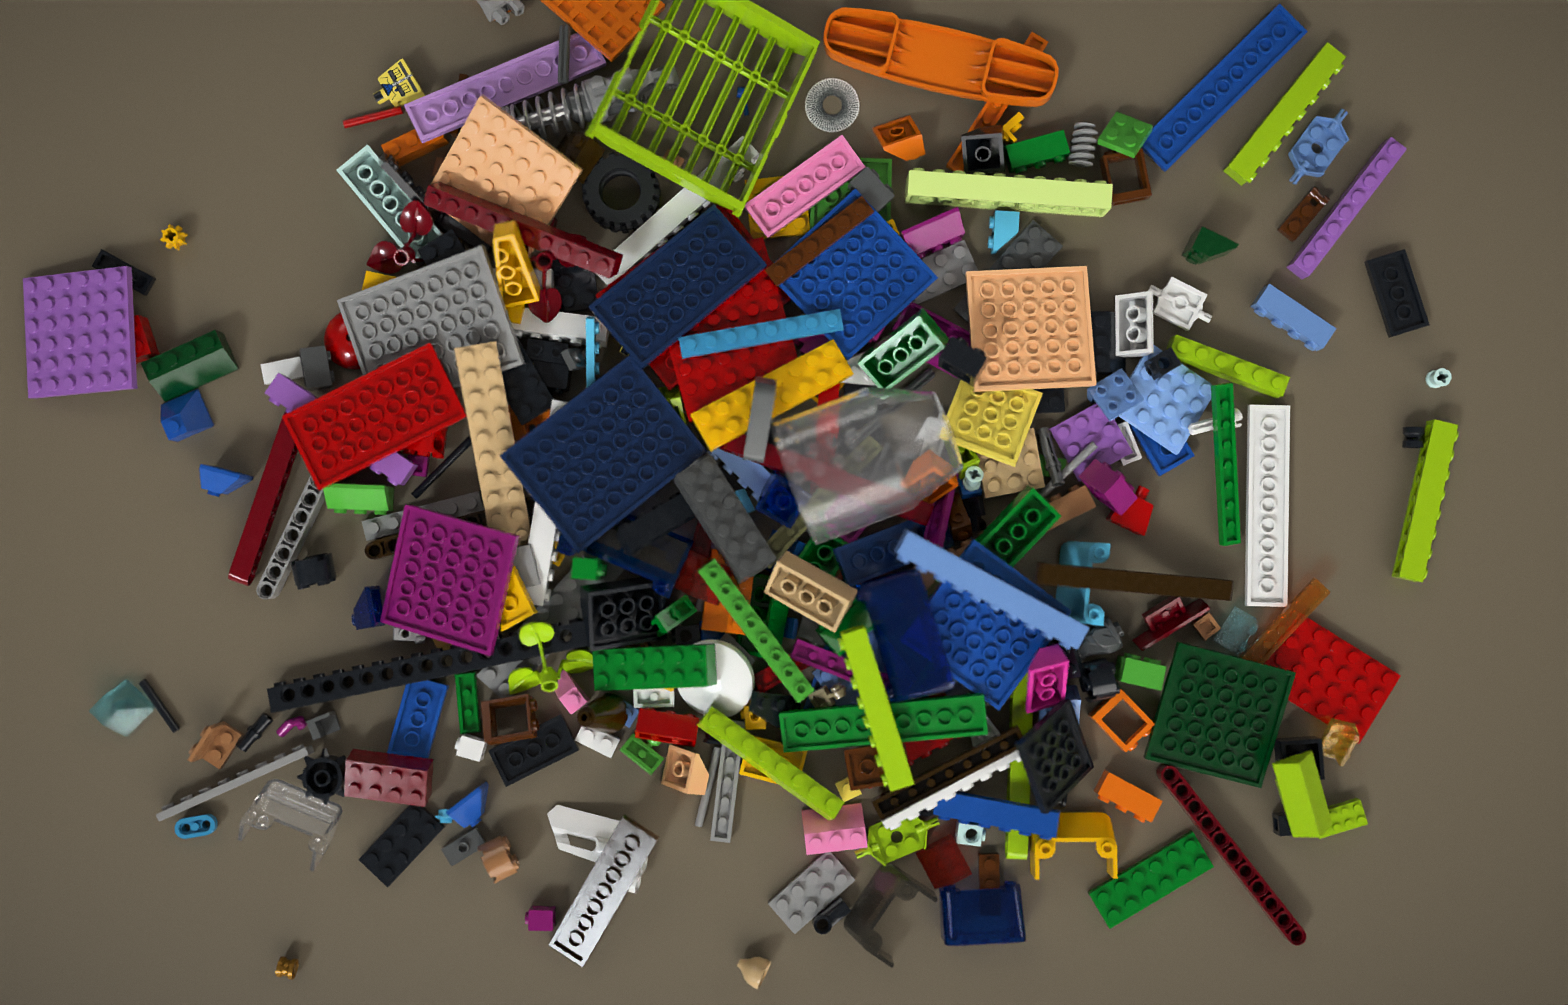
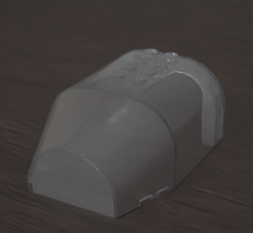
(865, 457)

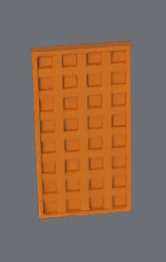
(604, 23)

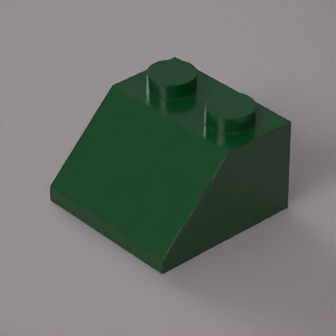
(1206, 246)

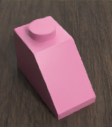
(570, 693)

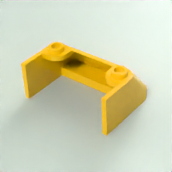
(1078, 828)

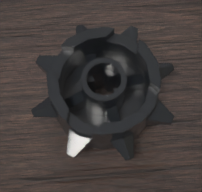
(313, 778)

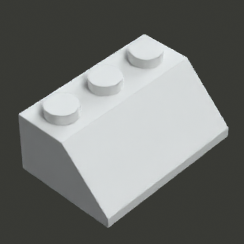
(1134, 324)

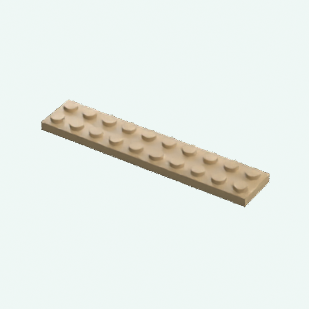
(490, 437)

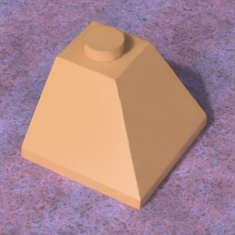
(685, 771)

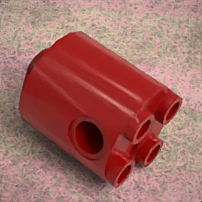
(433, 444)

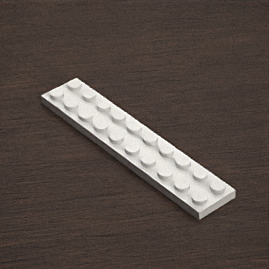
(1267, 505)

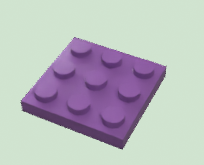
(1088, 426)

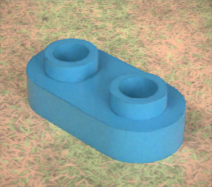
(197, 826)

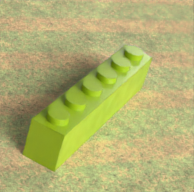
(1228, 367)

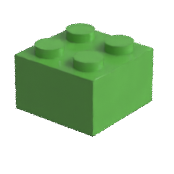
(1140, 672)

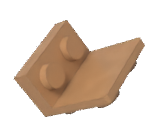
(216, 744)

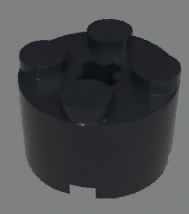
(313, 570)
(1099, 680)

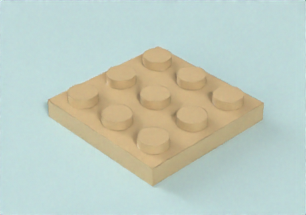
(1005, 479)

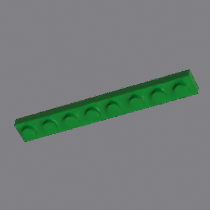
(1225, 464)

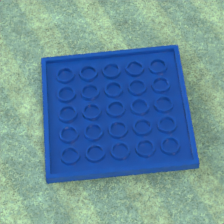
(864, 275)
(984, 645)

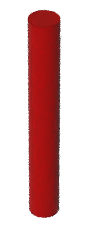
(373, 117)

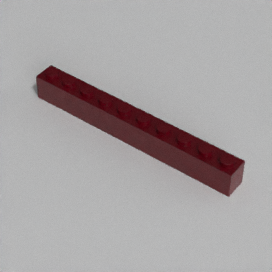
(533, 232)

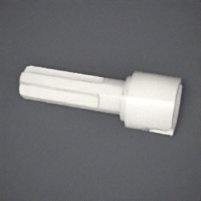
(1207, 425)

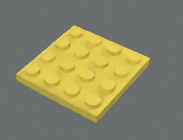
(992, 420)

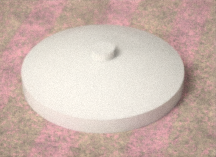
(733, 685)

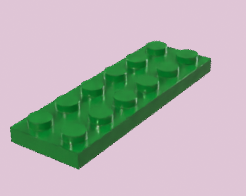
(1150, 879)

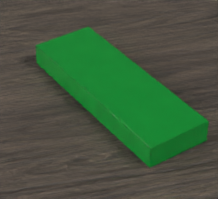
(468, 702)

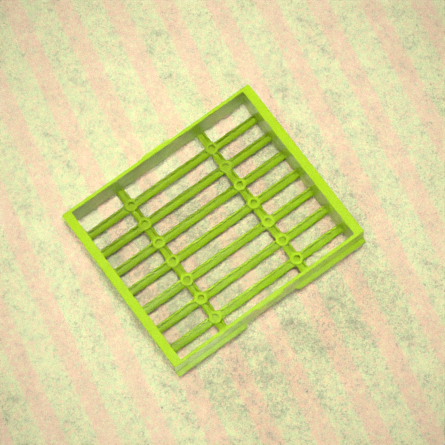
(759, 22)

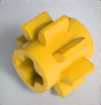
(178, 240)

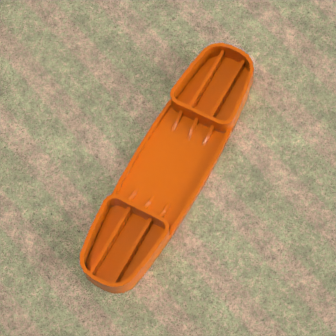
(940, 58)

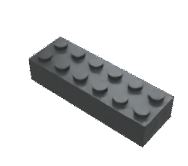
(724, 519)

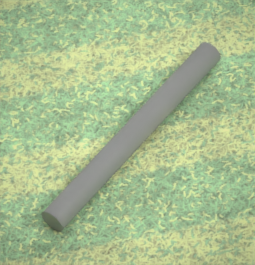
(1070, 467)
(705, 798)

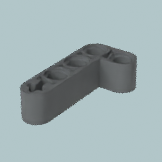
(760, 419)

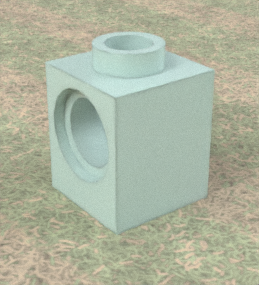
(960, 834)

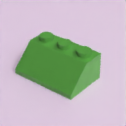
(359, 498)

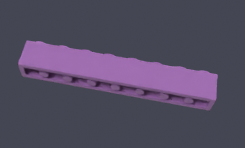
(1346, 208)
(292, 396)

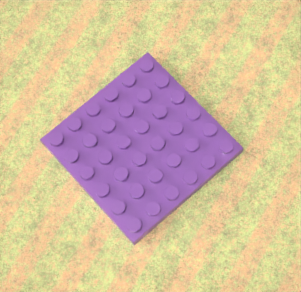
(80, 332)

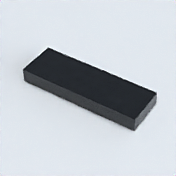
(141, 281)

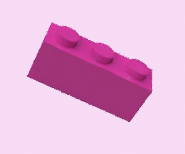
(1046, 679)

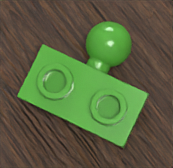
(642, 753)

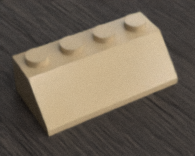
(810, 591)

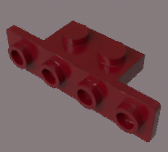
(1168, 618)

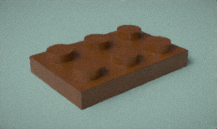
(863, 768)

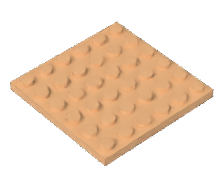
(507, 166)
(1032, 327)

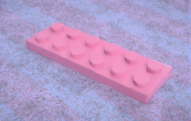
(804, 186)

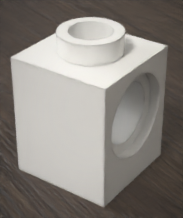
(471, 747)

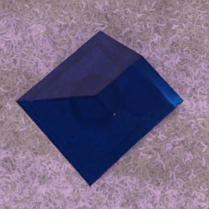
(778, 500)
(368, 609)

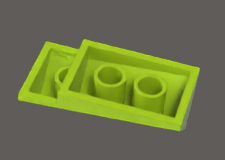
(1302, 795)

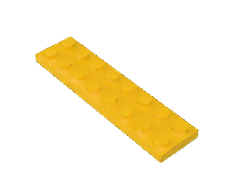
(795, 384)

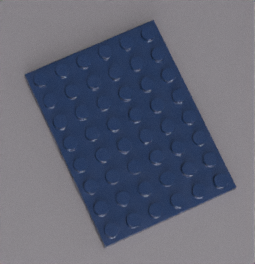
(603, 454)

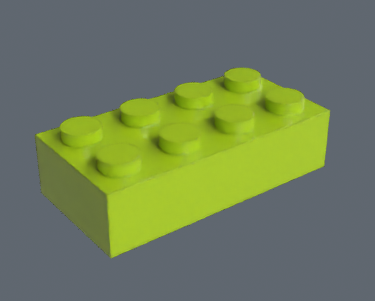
(1345, 817)

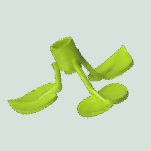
(525, 678)

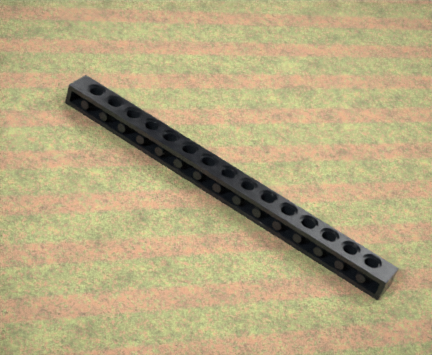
(279, 694)

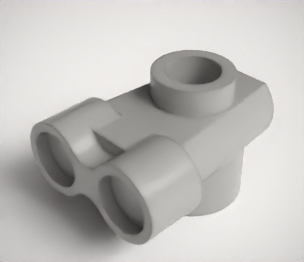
(410, 636)

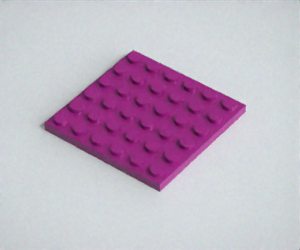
(449, 579)

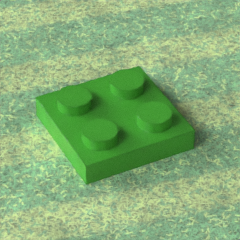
(1125, 134)

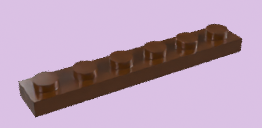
(819, 241)

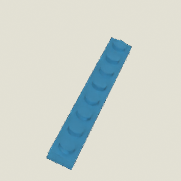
(761, 333)

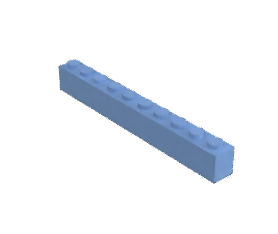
(991, 589)

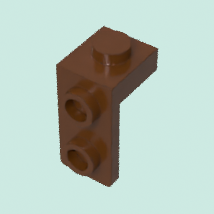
(959, 521)

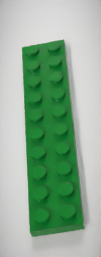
(914, 720)

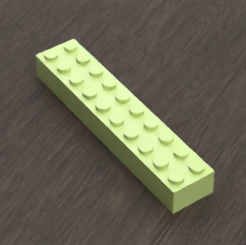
(1008, 193)

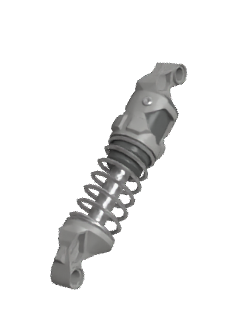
(585, 99)

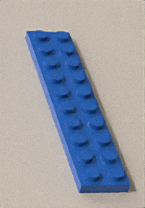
(1223, 87)

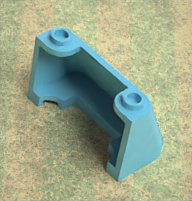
(1077, 599)

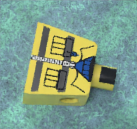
(398, 85)

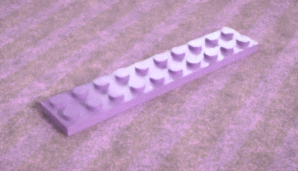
(502, 84)

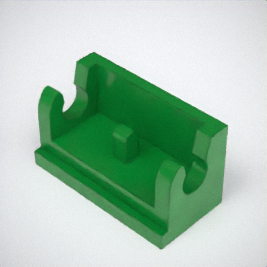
(673, 615)

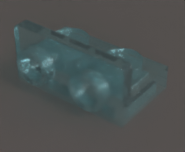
(1237, 631)

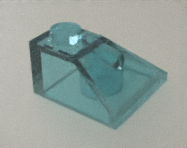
(122, 708)

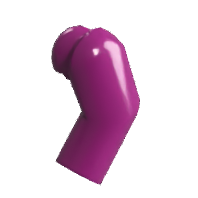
(291, 723)

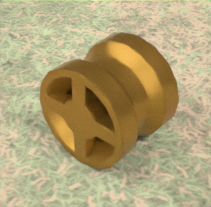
(287, 967)

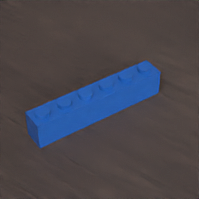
(999, 813)

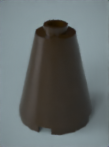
(604, 714)

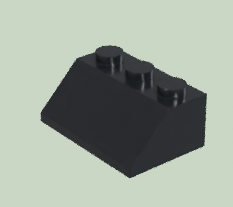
(1105, 343)

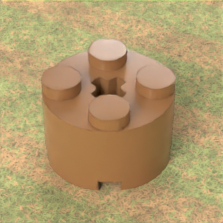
(498, 858)

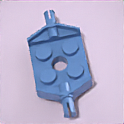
(1328, 135)

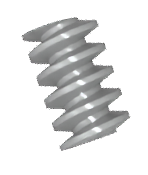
(1082, 144)

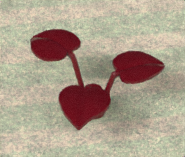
(386, 255)
(550, 299)

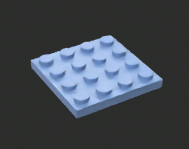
(1168, 403)

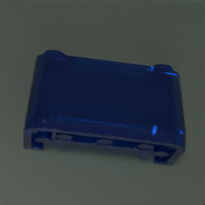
(982, 915)

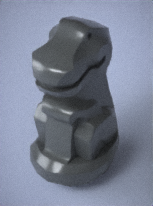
(1101, 640)

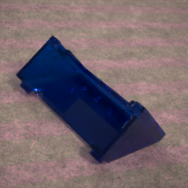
(906, 635)

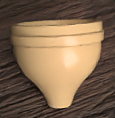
(754, 970)

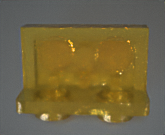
(1339, 740)

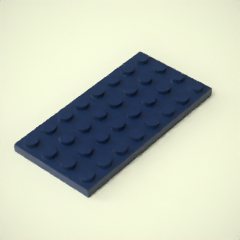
(678, 286)

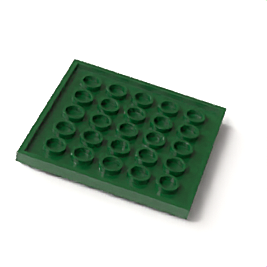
(1219, 714)

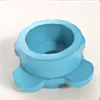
(443, 817)

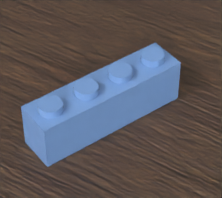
(1293, 318)

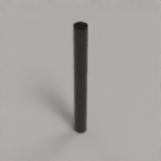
(441, 468)

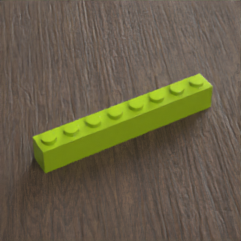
(1284, 114)
(1425, 501)
(876, 708)
(770, 763)

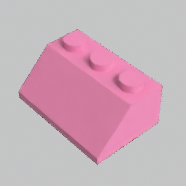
(841, 833)

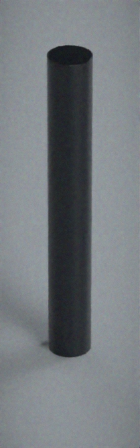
(159, 706)

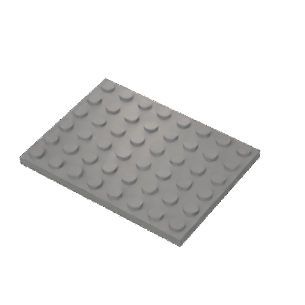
(438, 304)

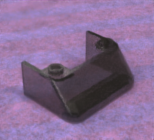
(874, 901)

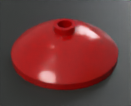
(338, 344)

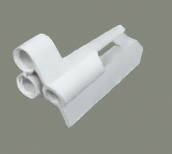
(589, 827)

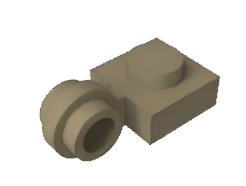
(824, 698)

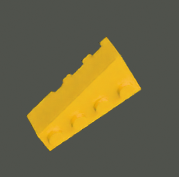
(514, 269)

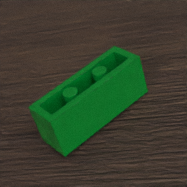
(1037, 152)
(588, 568)

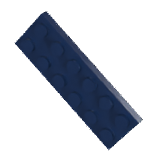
(875, 554)

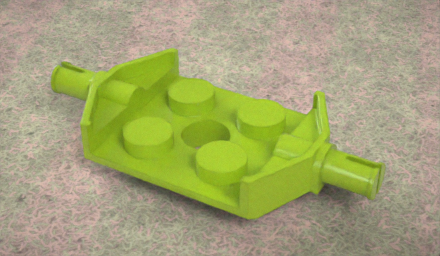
(886, 850)

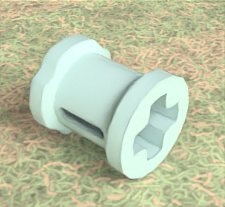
(1445, 377)
(977, 475)

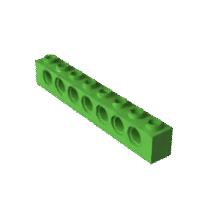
(755, 630)

